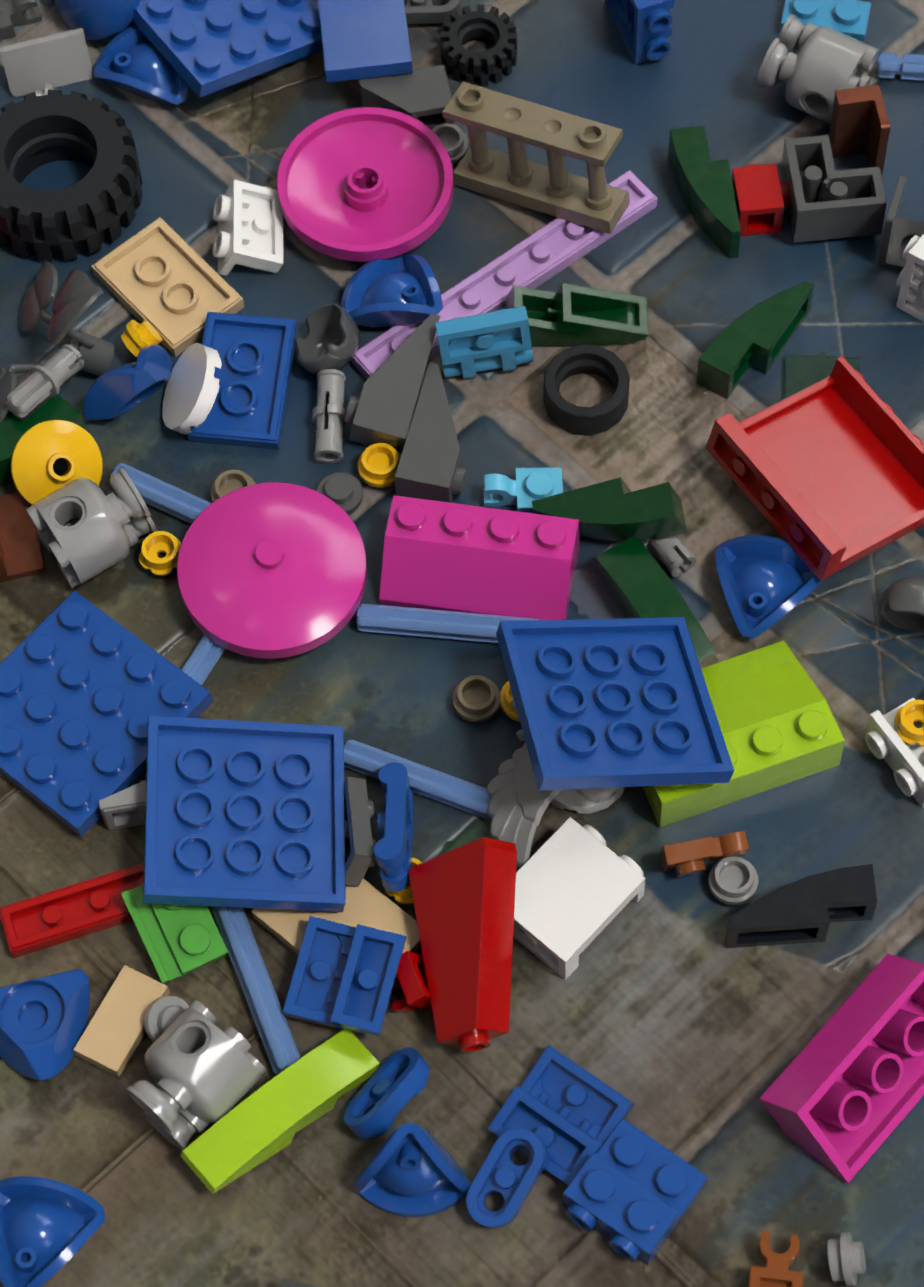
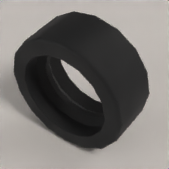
(586, 360)

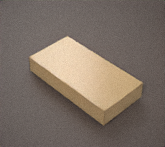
(119, 1021)

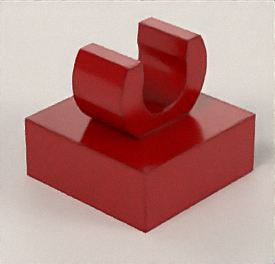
(413, 980)

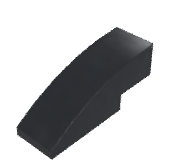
(805, 909)

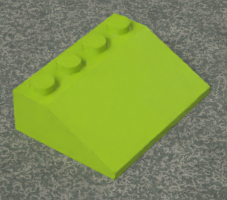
(772, 728)

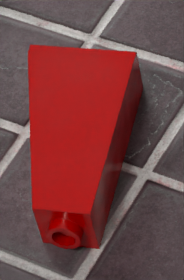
(467, 939)

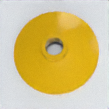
(42, 446)

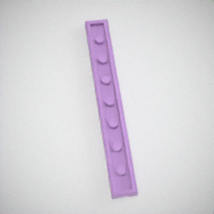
(523, 265)

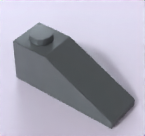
(392, 392)
(431, 452)

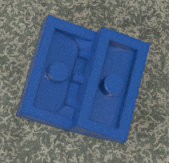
(344, 976)
(566, 1110)

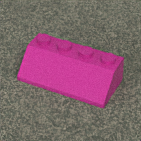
(478, 559)
(857, 1071)

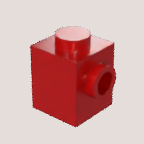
(759, 199)

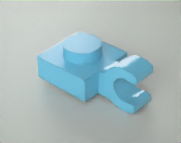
(528, 486)

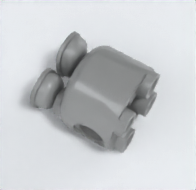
(823, 65)
(90, 528)
(196, 1075)

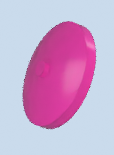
(365, 184)
(272, 570)

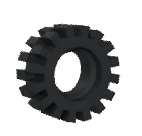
(478, 26)

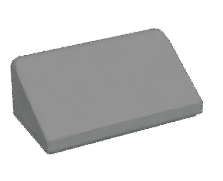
(50, 59)

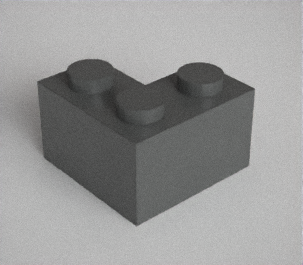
(829, 201)

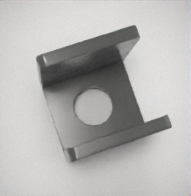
(897, 231)

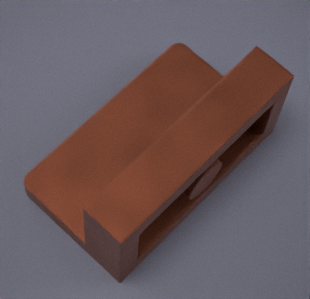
(860, 125)
(18, 540)

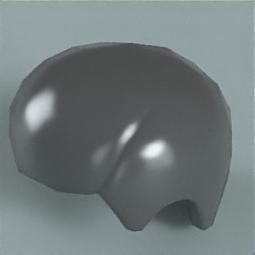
(330, 339)
(904, 604)

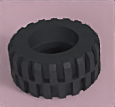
(77, 216)

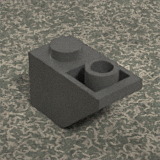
(416, 94)

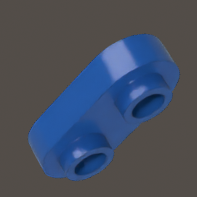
(386, 1093)
(504, 1176)

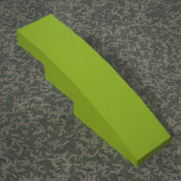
(278, 1110)

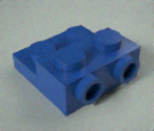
(643, 26)
(633, 1192)

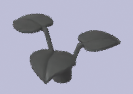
(68, 306)

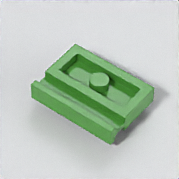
(175, 935)

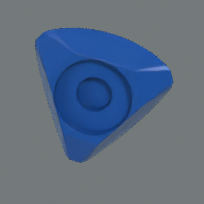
(139, 68)
(392, 292)
(128, 385)
(761, 580)
(43, 1022)
(412, 1175)
(42, 1228)

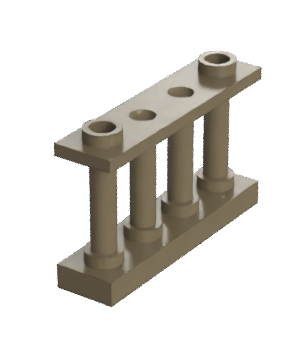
(528, 183)

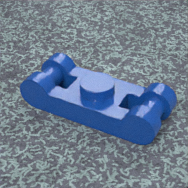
(395, 828)

